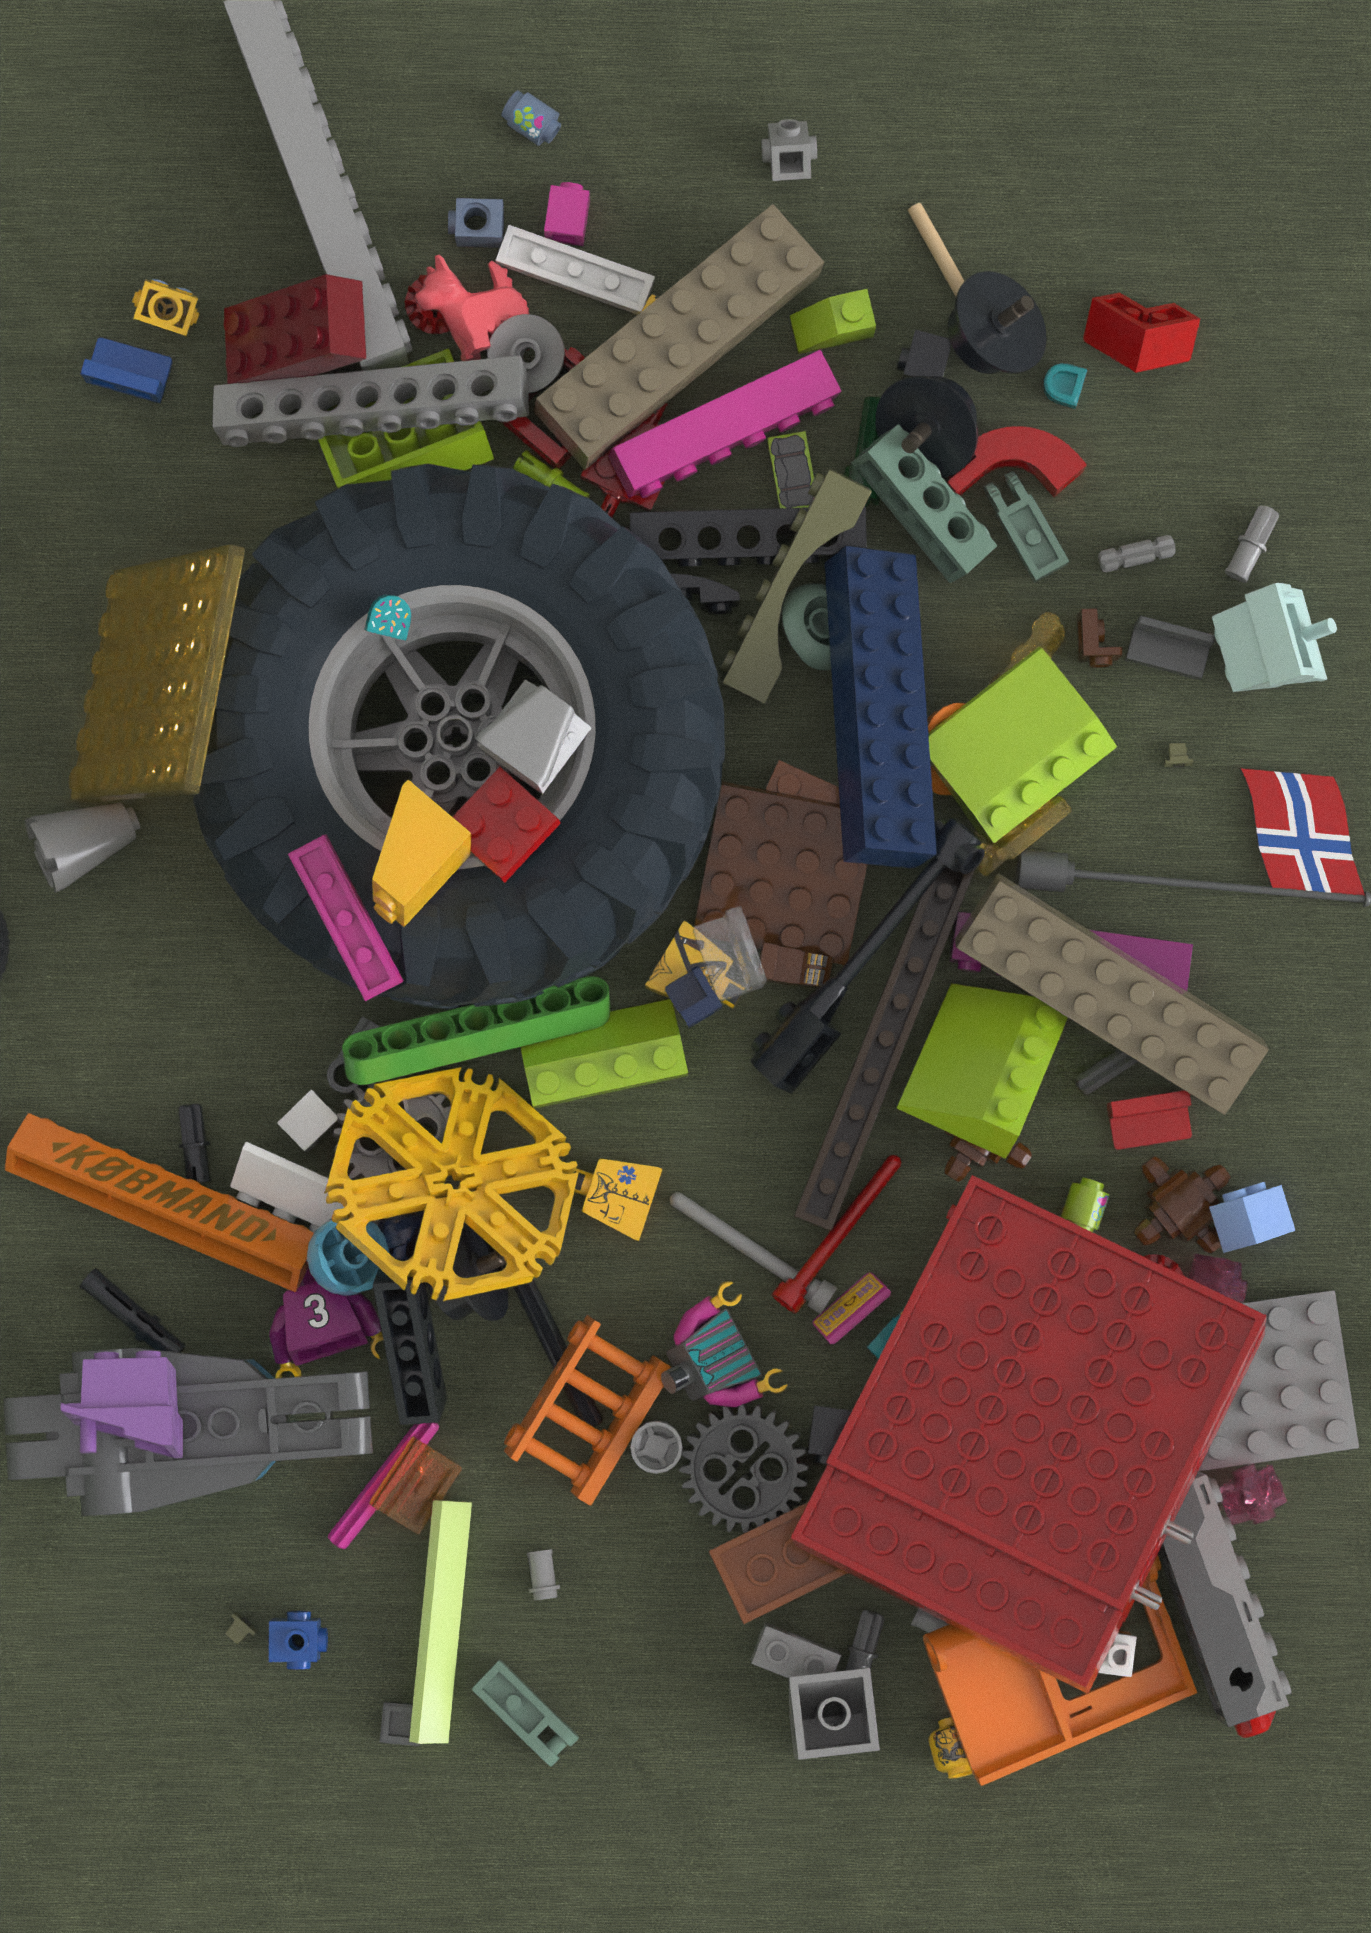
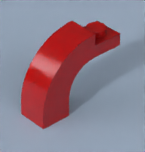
(1023, 448)

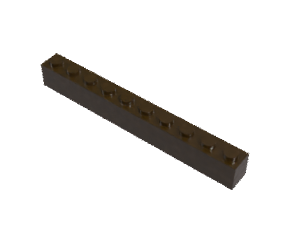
(881, 1050)

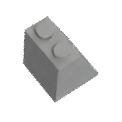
(832, 1714)

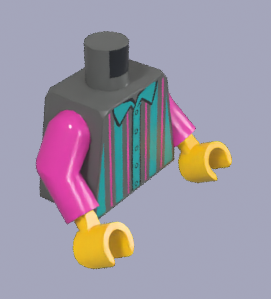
(713, 1357)

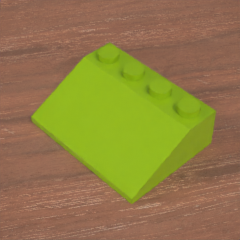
(377, 453)
(1017, 745)
(983, 1065)

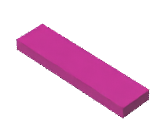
(345, 917)

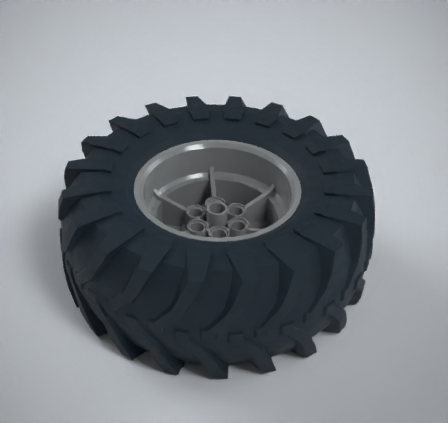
(536, 583)

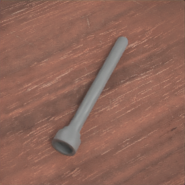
(818, 1292)

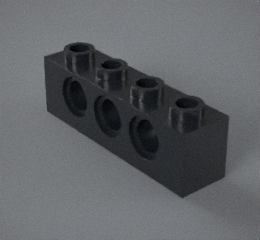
(410, 1350)

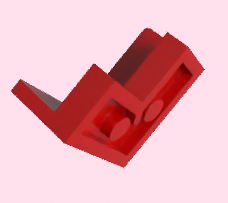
(1140, 335)

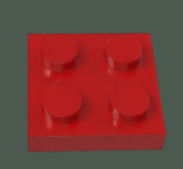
(505, 824)

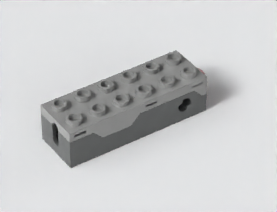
(1223, 1614)

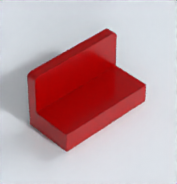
(1150, 1120)

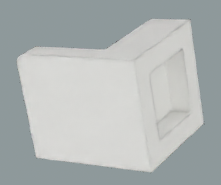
(308, 1121)

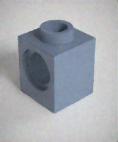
(490, 235)

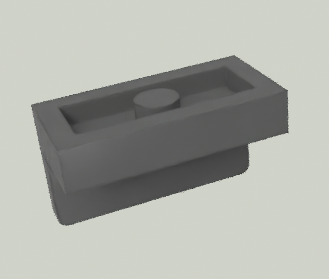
(1169, 647)

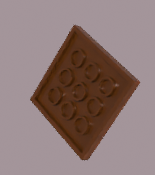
(784, 869)

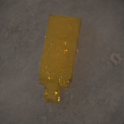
(1023, 834)

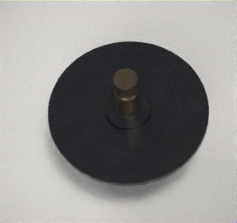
(996, 325)
(936, 416)
(473, 1259)

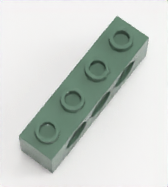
(925, 524)

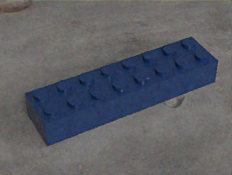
(880, 708)

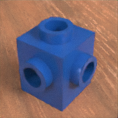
(282, 1645)

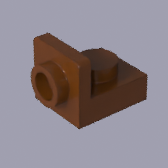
(1091, 633)

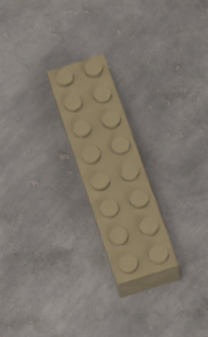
(678, 336)
(1111, 994)

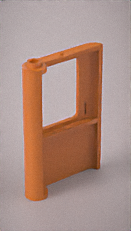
(1016, 1713)

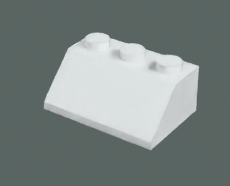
(284, 1185)

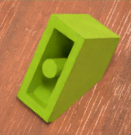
(834, 322)

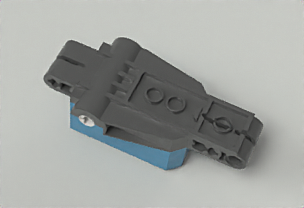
(230, 1433)

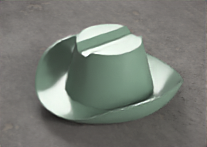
(807, 624)

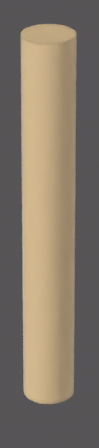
(936, 247)

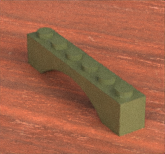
(833, 510)

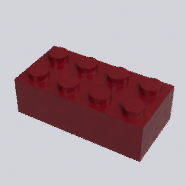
(296, 331)

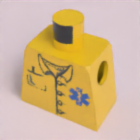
(619, 1194)

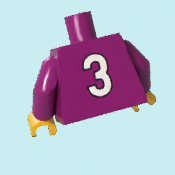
(320, 1324)

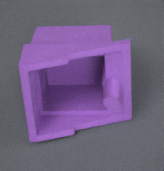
(129, 1401)

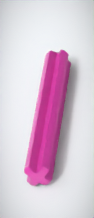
(360, 1509)

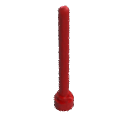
(793, 1291)

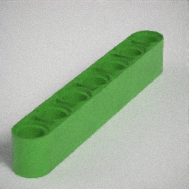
(474, 1031)

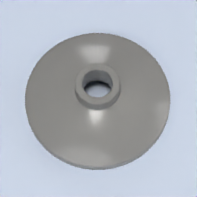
(534, 333)

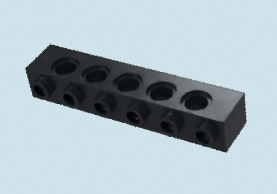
(728, 523)

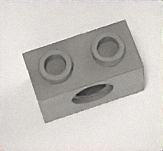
(792, 1654)

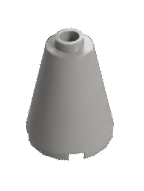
(79, 840)

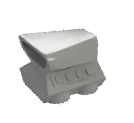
(533, 735)

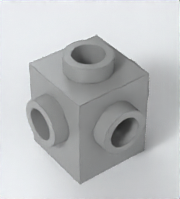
(789, 150)

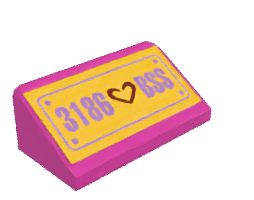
(851, 1308)

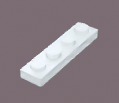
(575, 270)

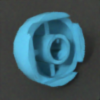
(340, 1264)

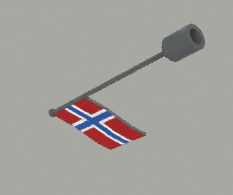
(1298, 836)

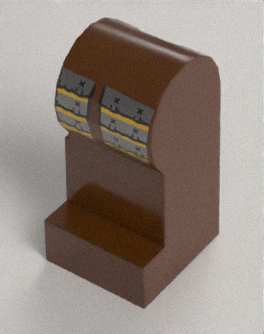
(795, 967)

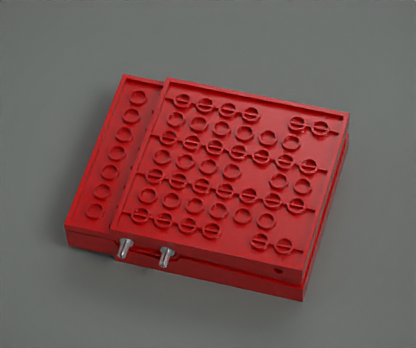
(1030, 1433)

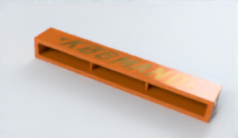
(159, 1201)

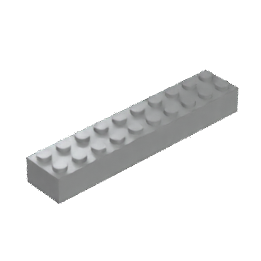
(314, 171)

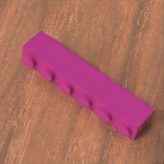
(724, 424)

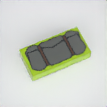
(791, 469)

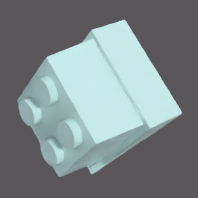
(1271, 640)

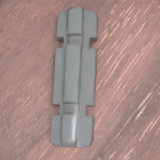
(1136, 553)

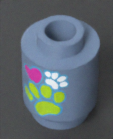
(531, 118)

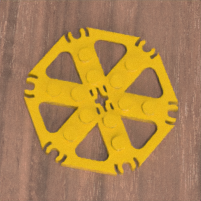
(459, 1156)

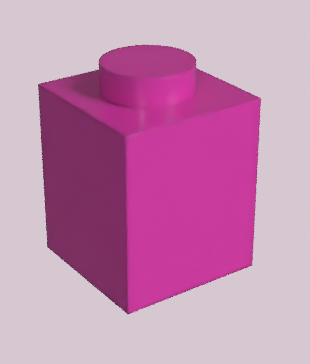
(567, 213)

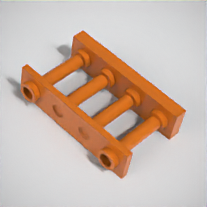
(607, 1444)

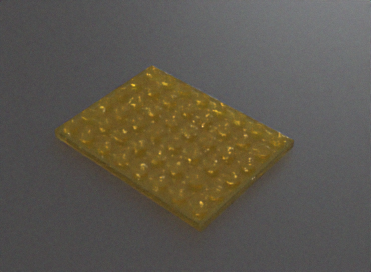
(156, 677)

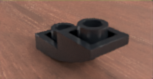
(712, 594)

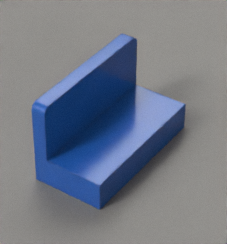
(127, 370)

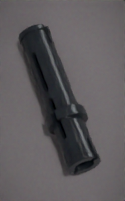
(130, 1313)

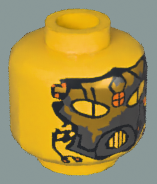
(948, 1751)

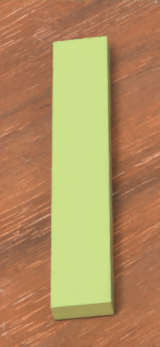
(440, 1621)

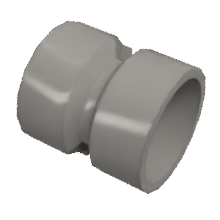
(656, 1446)

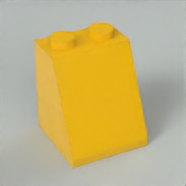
(417, 855)

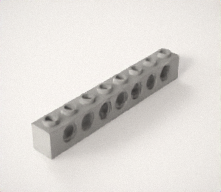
(352, 391)

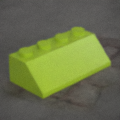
(627, 1052)

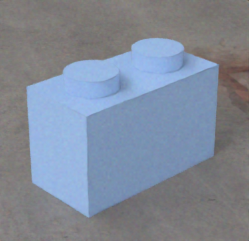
(1251, 1216)

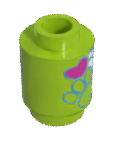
(1085, 1204)

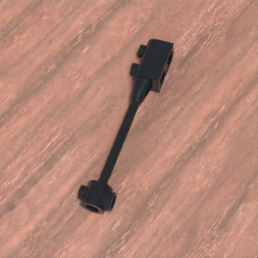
(806, 1027)

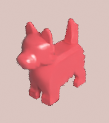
(470, 315)

